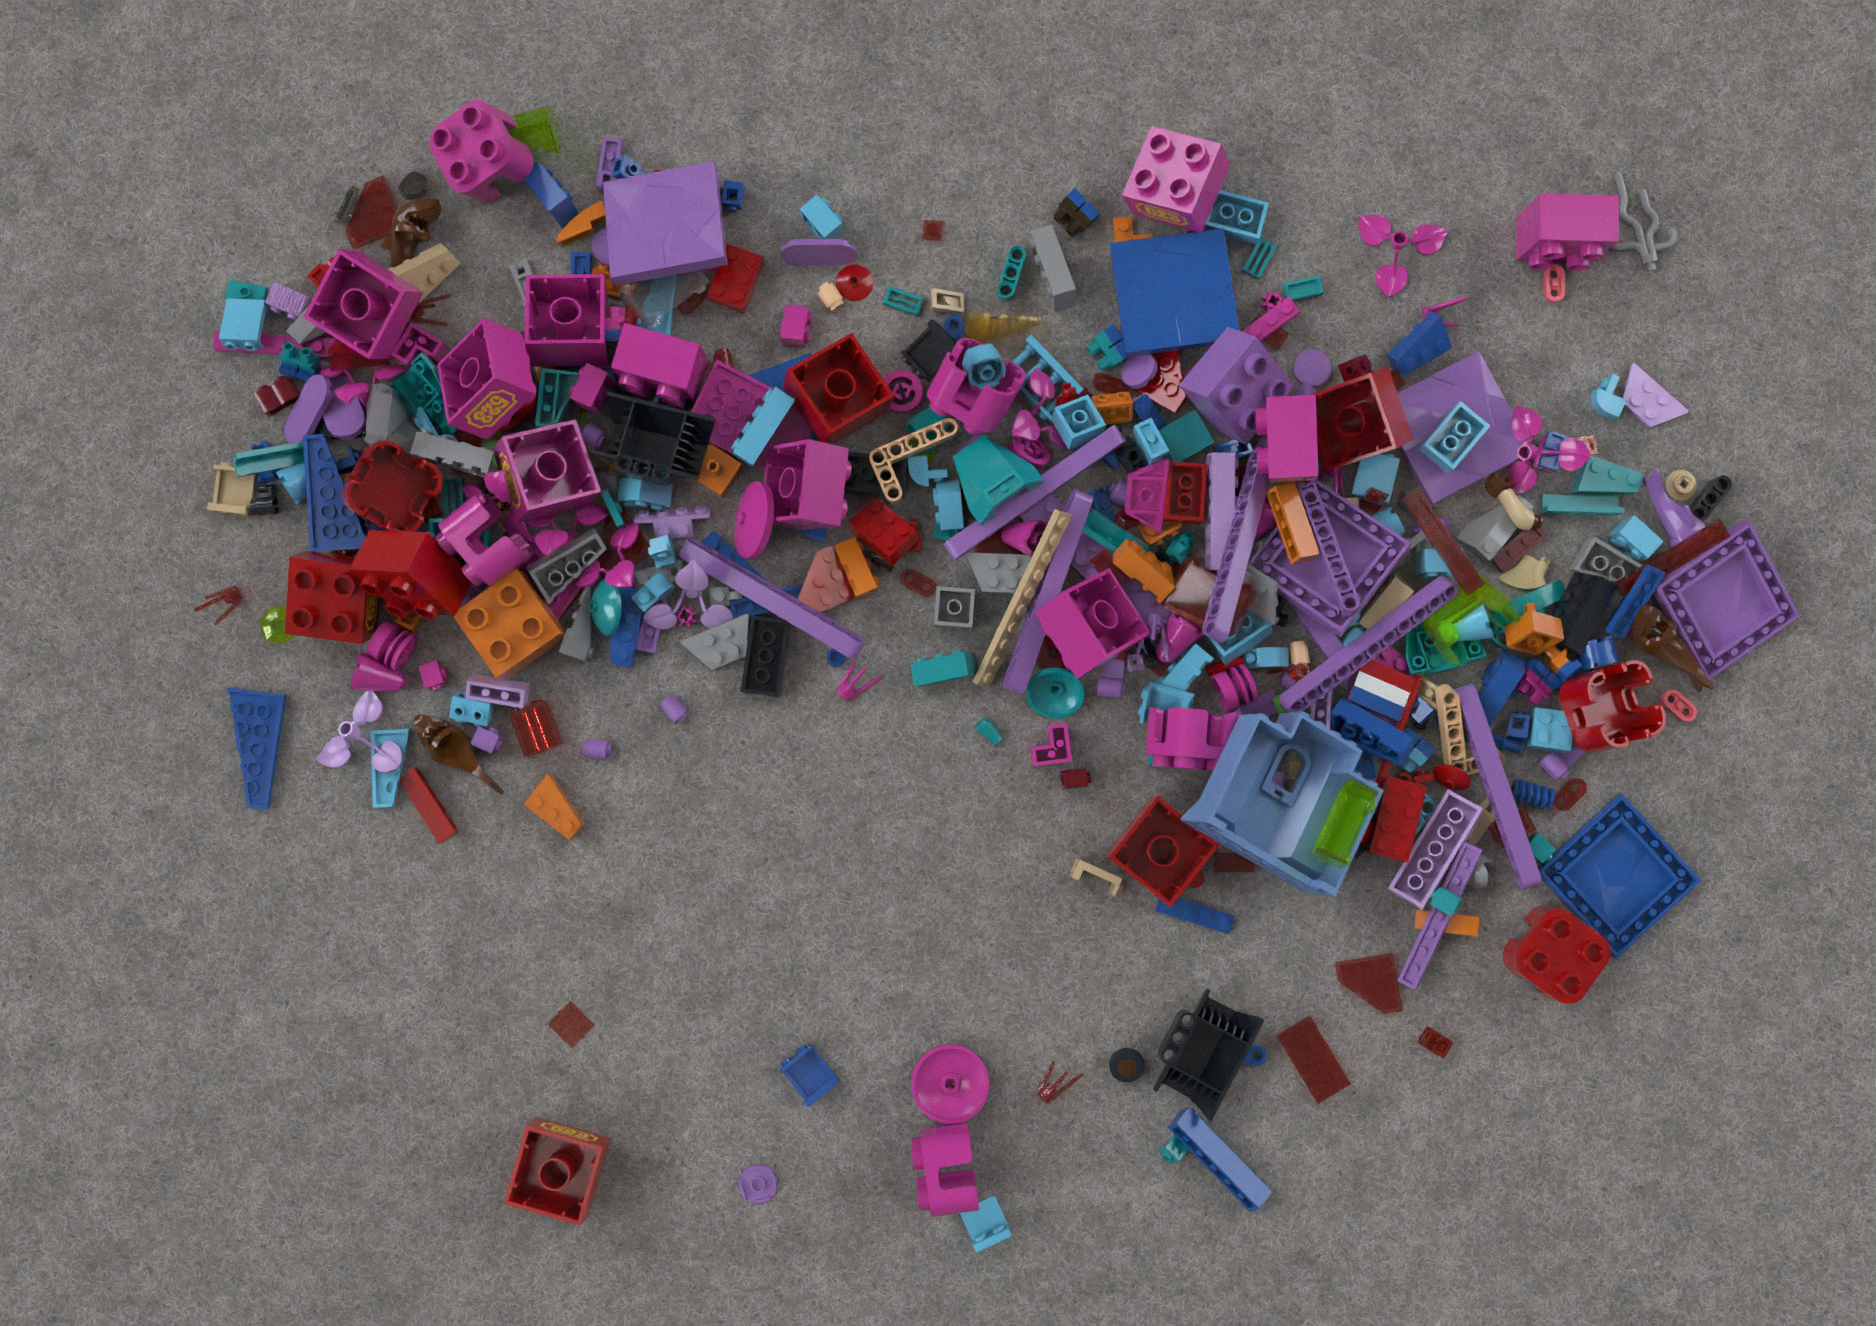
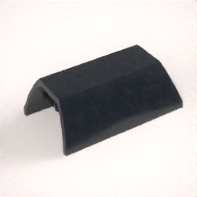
(656, 439)
(1207, 1053)

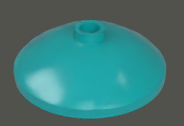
(606, 608)
(1053, 701)

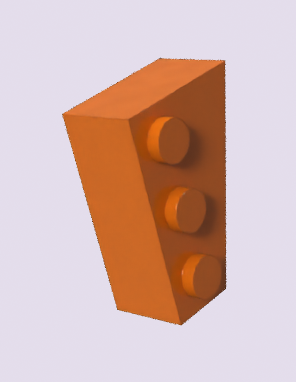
(857, 567)
(1145, 568)
(553, 807)

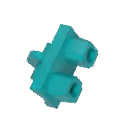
(1180, 547)

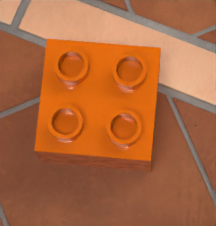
(510, 625)

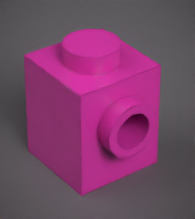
(433, 675)

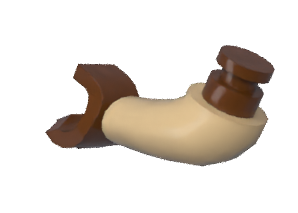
(1515, 508)

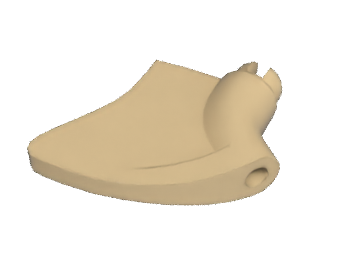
(1527, 573)

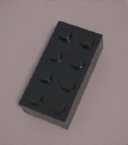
(863, 478)
(1582, 609)
(765, 656)

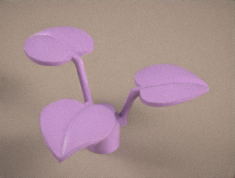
(692, 581)
(336, 751)

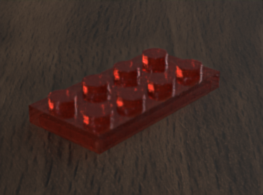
(1313, 1059)

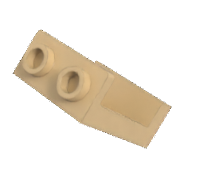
(231, 493)
(1080, 865)

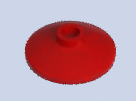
(856, 291)
(1451, 777)

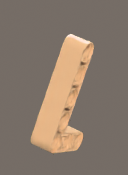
(907, 451)
(1456, 737)

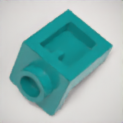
(1173, 1150)

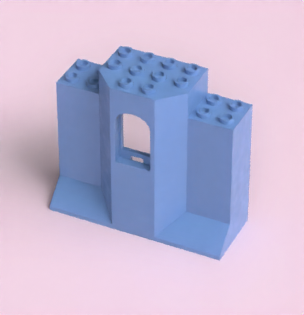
(1272, 829)

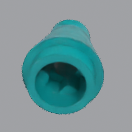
(988, 730)

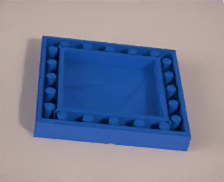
(1173, 291)
(1618, 875)

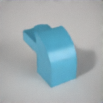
(1605, 401)
(921, 474)
(662, 551)
(654, 589)
(1266, 657)

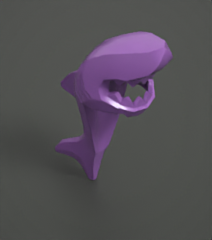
(1677, 520)

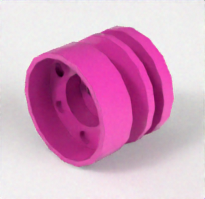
(392, 645)
(1238, 686)

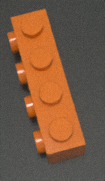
(1293, 523)

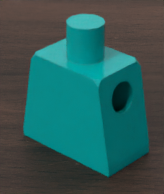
(924, 420)

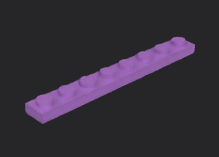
(1438, 920)

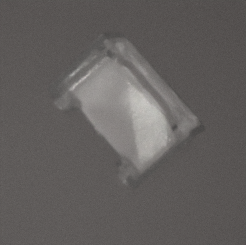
(658, 296)

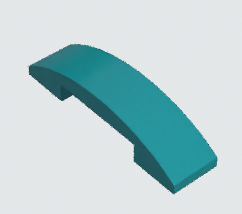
(1541, 597)

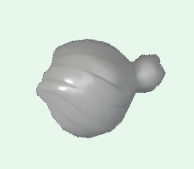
(1479, 876)

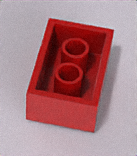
(736, 281)
(1185, 493)
(883, 531)

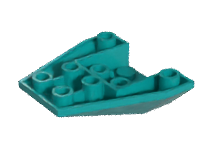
(422, 388)
(992, 476)
(1425, 659)

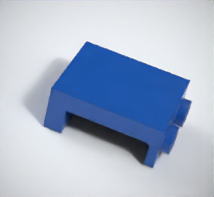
(809, 1074)

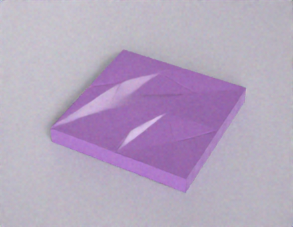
(664, 223)
(1429, 403)
(1367, 549)
(1726, 600)

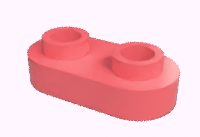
(1554, 284)
(1678, 704)

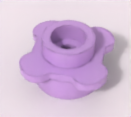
(1131, 666)

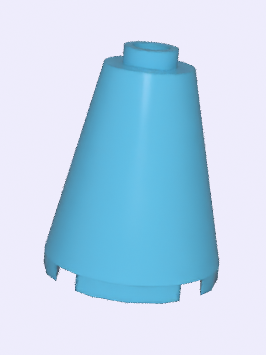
(294, 481)
(1474, 626)

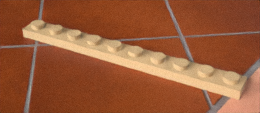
(1022, 598)

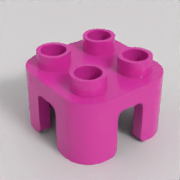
(478, 149)
(977, 408)
(462, 535)
(1187, 737)
(940, 1191)

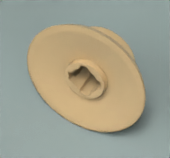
(1675, 490)

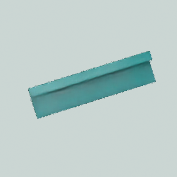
(268, 459)
(1580, 505)
(1107, 532)

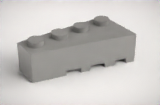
(1053, 268)
(452, 454)
(1603, 560)
(565, 564)

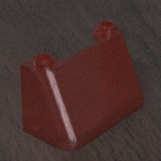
(1193, 594)

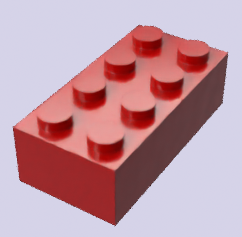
(1396, 819)

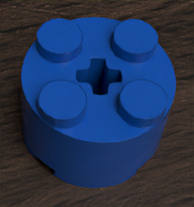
(1598, 653)

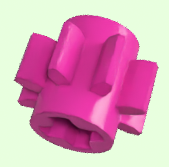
(1274, 297)
(690, 619)

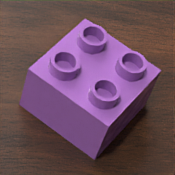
(1233, 382)

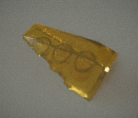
(987, 328)

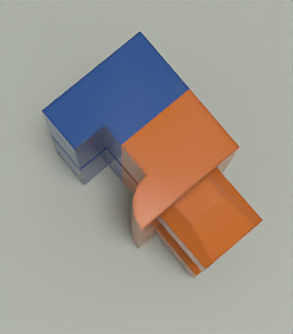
(1560, 664)

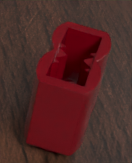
(277, 395)
(1075, 778)

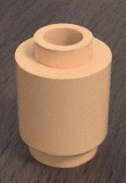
(830, 296)
(1299, 653)

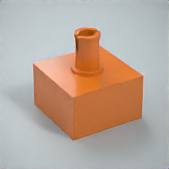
(718, 471)
(1534, 631)

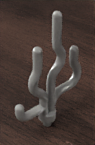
(1644, 245)

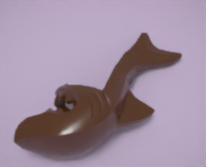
(410, 227)
(1660, 639)
(450, 747)

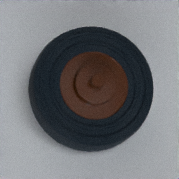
(1126, 1065)

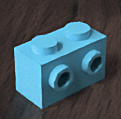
(470, 711)

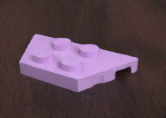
(1649, 400)

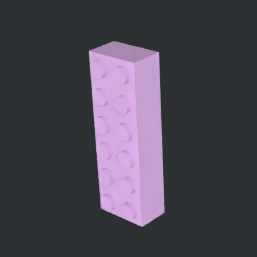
(1219, 504)
(1436, 849)

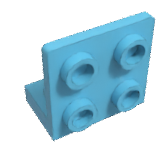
(986, 1225)

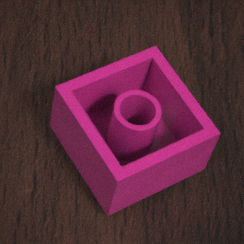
(591, 388)

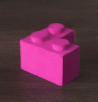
(795, 326)
(416, 342)
(1058, 749)

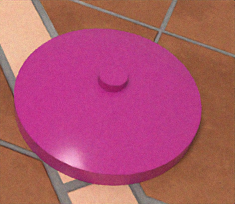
(754, 520)
(950, 1083)

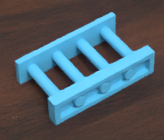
(1059, 374)

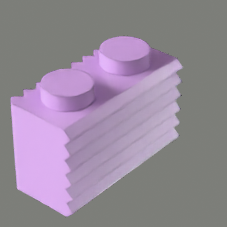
(287, 301)

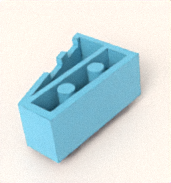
(1186, 669)

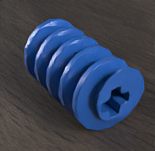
(1532, 793)

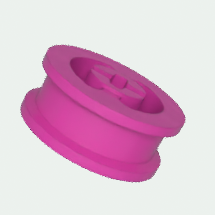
(915, 388)
(1031, 451)

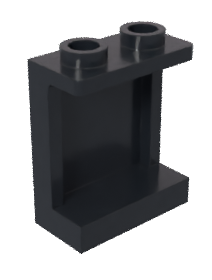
(928, 350)

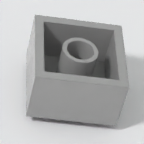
(954, 607)

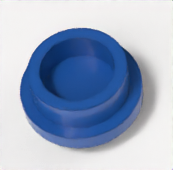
(835, 658)

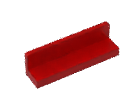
(428, 805)

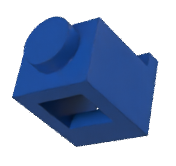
(626, 167)
(732, 189)
(1518, 734)

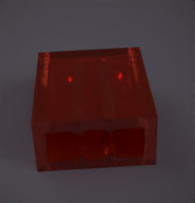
(535, 728)

